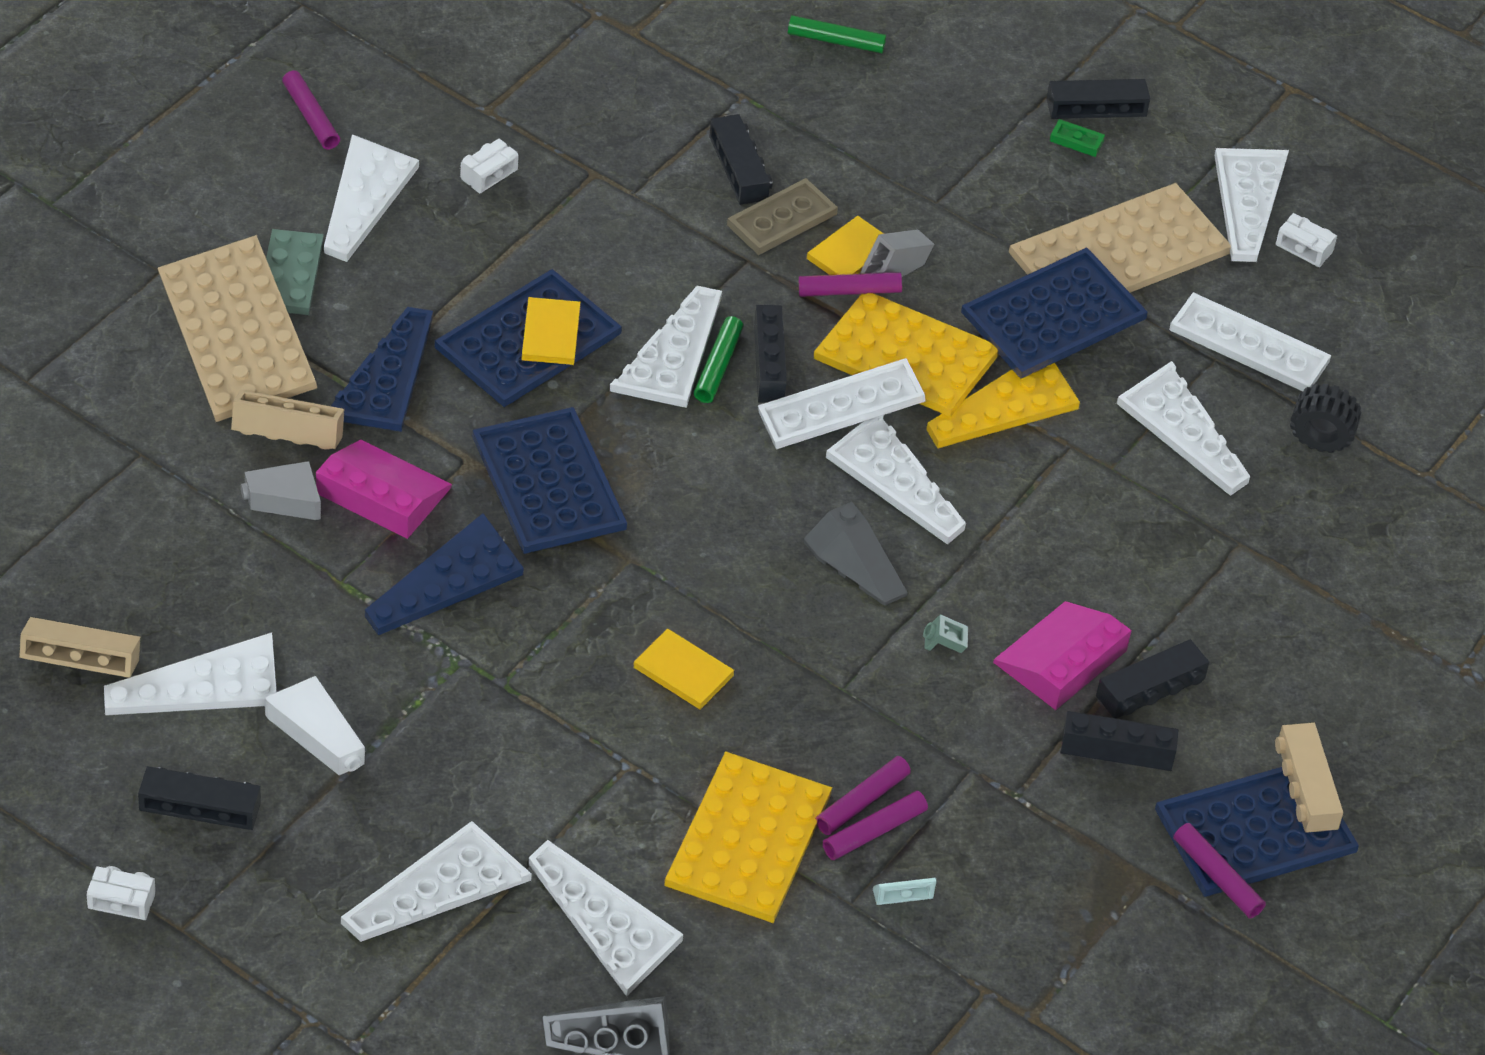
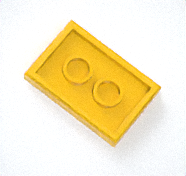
(845, 249)
(551, 331)
(683, 668)

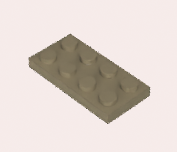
(782, 216)

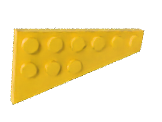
(1005, 405)

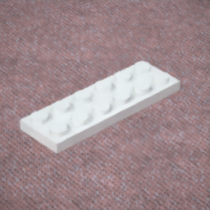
(1250, 342)
(841, 403)

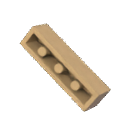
(287, 419)
(79, 647)
(1309, 777)

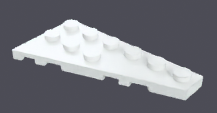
(366, 190)
(1248, 192)
(672, 356)
(1181, 422)
(892, 471)
(216, 680)
(447, 877)
(616, 927)

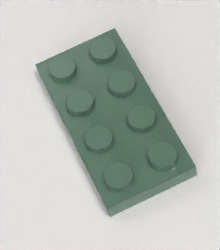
(295, 265)

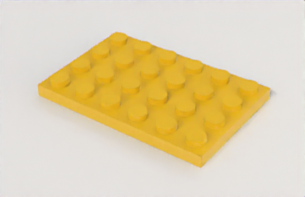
(883, 332)
(748, 837)

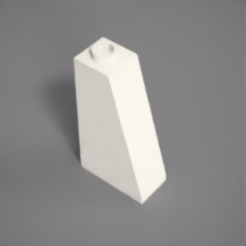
(316, 724)

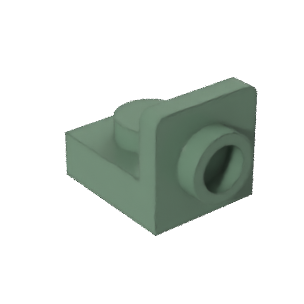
(947, 633)

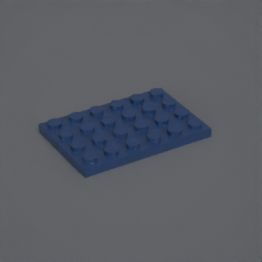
(1054, 312)
(492, 342)
(549, 480)
(1252, 828)

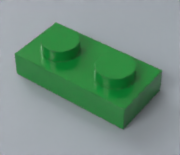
(1077, 138)

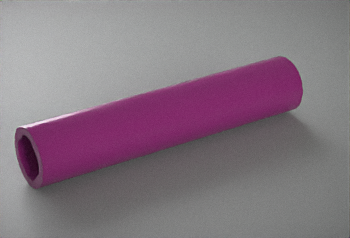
(311, 110)
(850, 284)
(862, 795)
(875, 825)
(1219, 870)

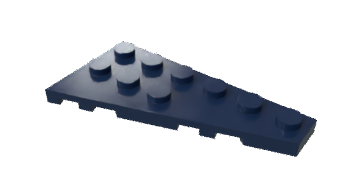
(385, 380)
(458, 570)

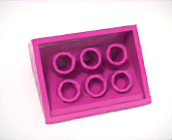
(380, 487)
(1065, 652)

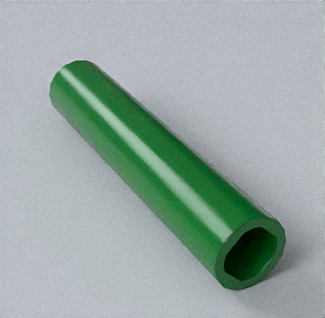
(836, 34)
(718, 359)

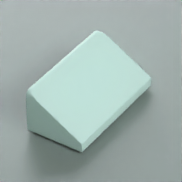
(904, 891)

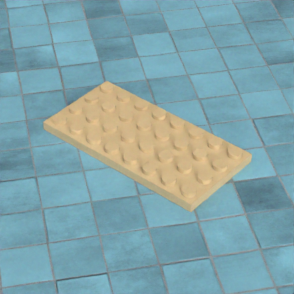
(1133, 240)
(236, 325)

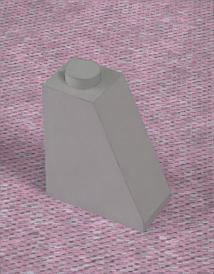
(898, 253)
(283, 491)

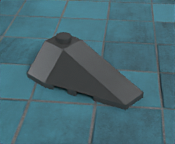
(851, 547)
(612, 1029)

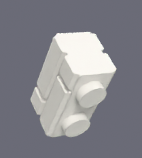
(489, 165)
(1306, 240)
(121, 892)

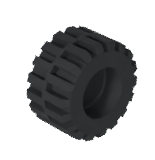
(1325, 418)

